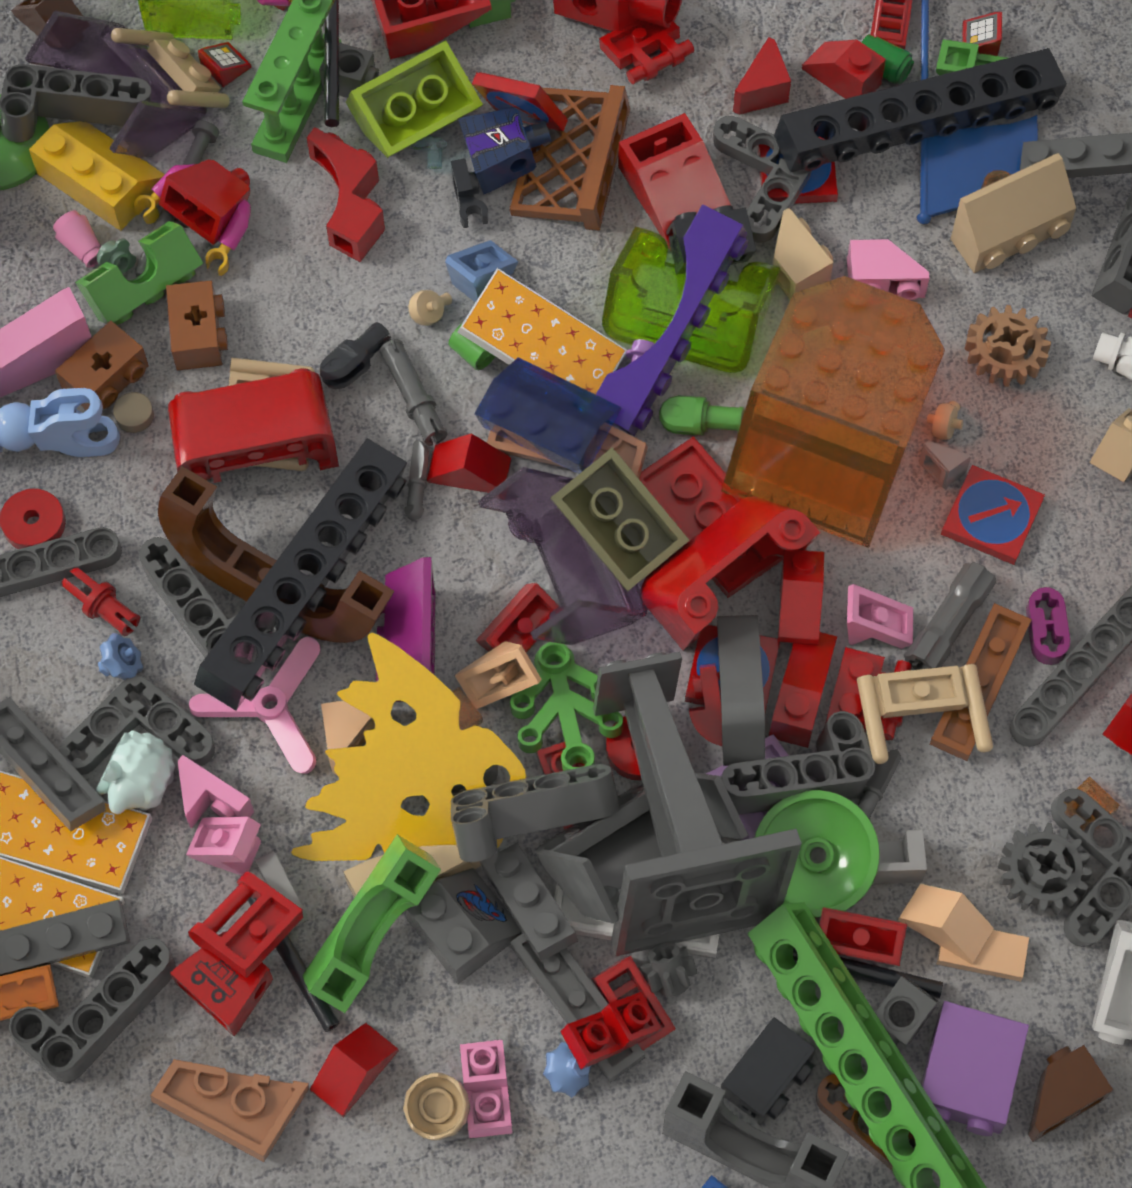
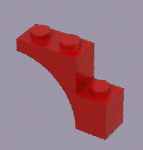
(356, 219)

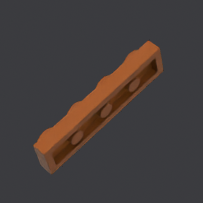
(993, 658)

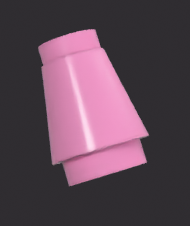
(78, 237)

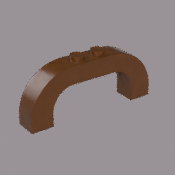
(238, 567)

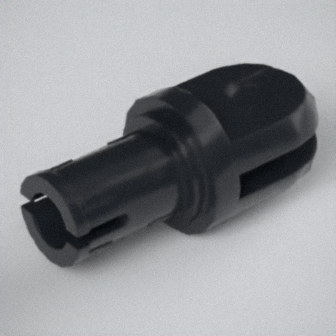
(352, 357)

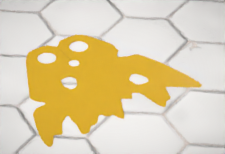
(402, 763)

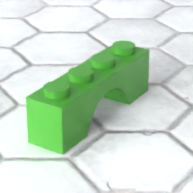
(348, 952)

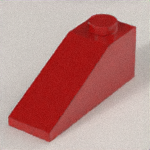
(802, 691)

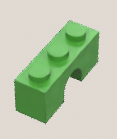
(168, 260)

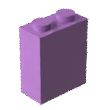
(973, 1067)

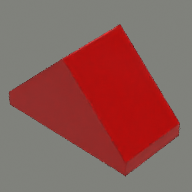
(764, 83)
(468, 464)
(352, 1068)

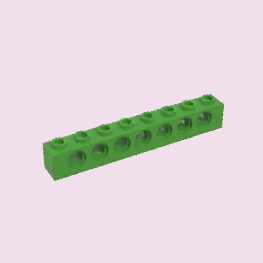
(864, 1036)

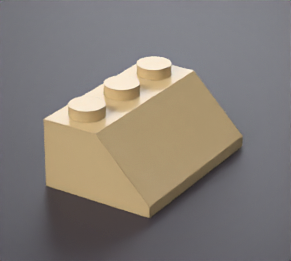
(1014, 214)

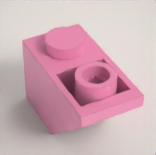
(886, 268)

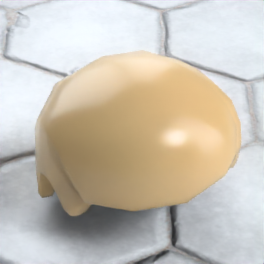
(436, 1106)

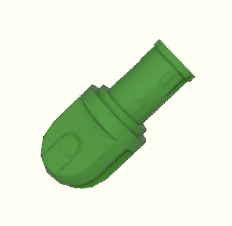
(696, 416)

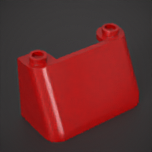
(252, 425)
(678, 587)

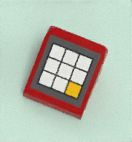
(985, 31)
(223, 62)

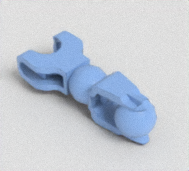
(58, 424)

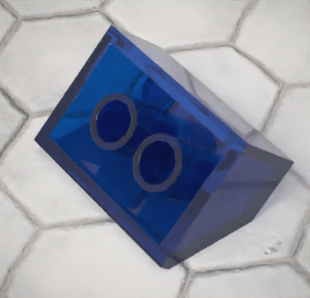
(547, 415)

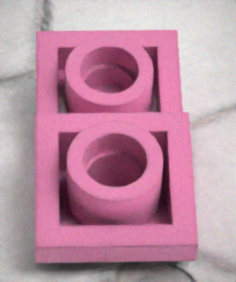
(487, 1088)

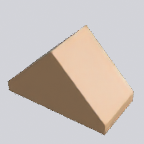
(498, 674)
(344, 726)
(948, 921)

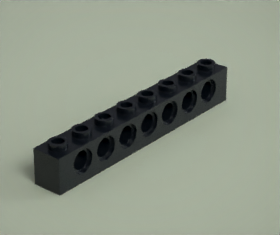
(949, 104)
(234, 681)

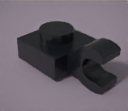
(465, 188)

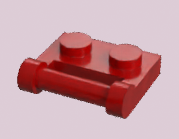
(254, 932)

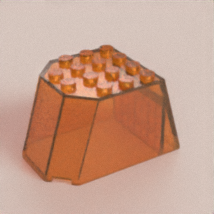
(836, 406)

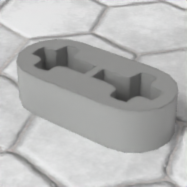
(275, 876)

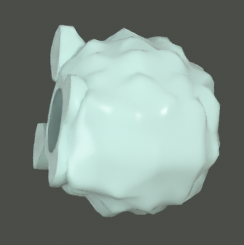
(137, 773)

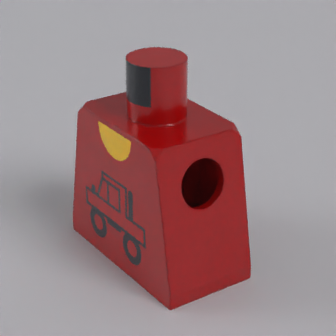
(220, 988)

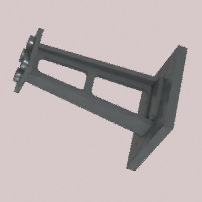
(698, 881)

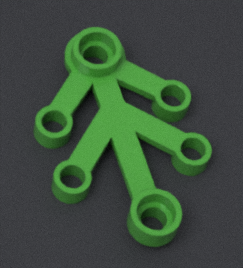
(562, 704)

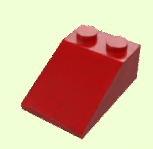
(419, 24)

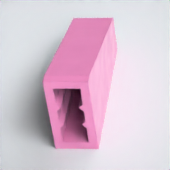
(41, 341)

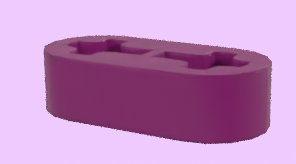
(1056, 625)

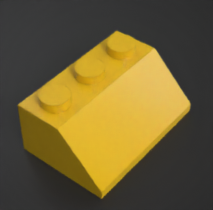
(83, 167)

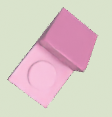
(878, 618)
(203, 788)
(226, 843)

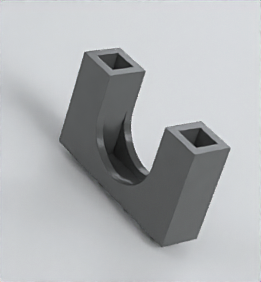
(706, 1125)

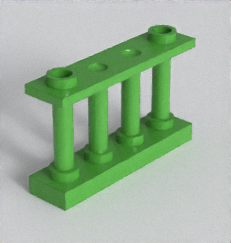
(289, 79)

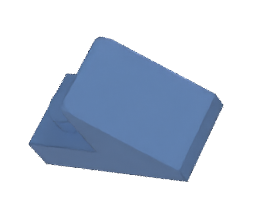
(474, 267)

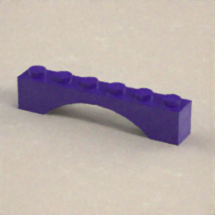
(710, 249)

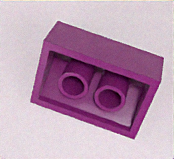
(411, 612)

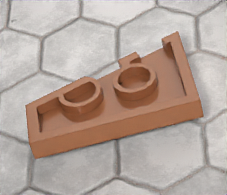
(231, 1106)

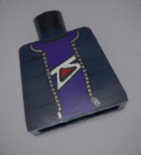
(502, 146)

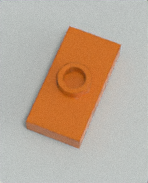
(27, 988)

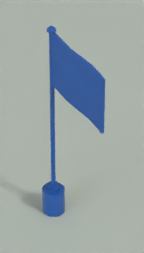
(960, 162)

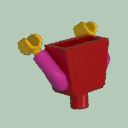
(206, 201)

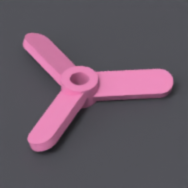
(278, 718)

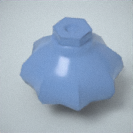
(119, 657)
(564, 1072)

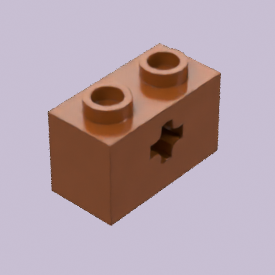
(195, 325)
(104, 365)

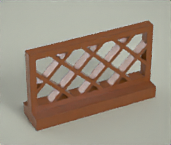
(600, 166)

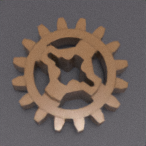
(1005, 348)

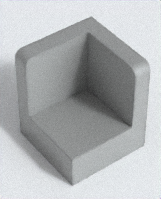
(902, 860)

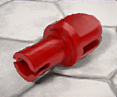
(102, 603)

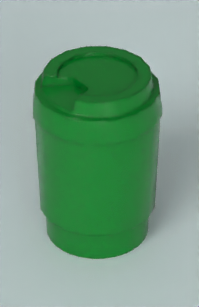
(898, 60)

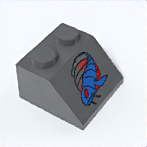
(463, 923)

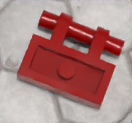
(638, 41)
(846, 691)

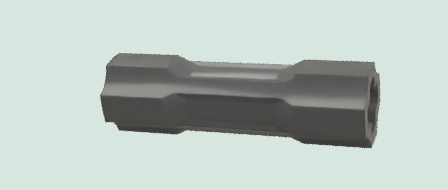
(965, 595)

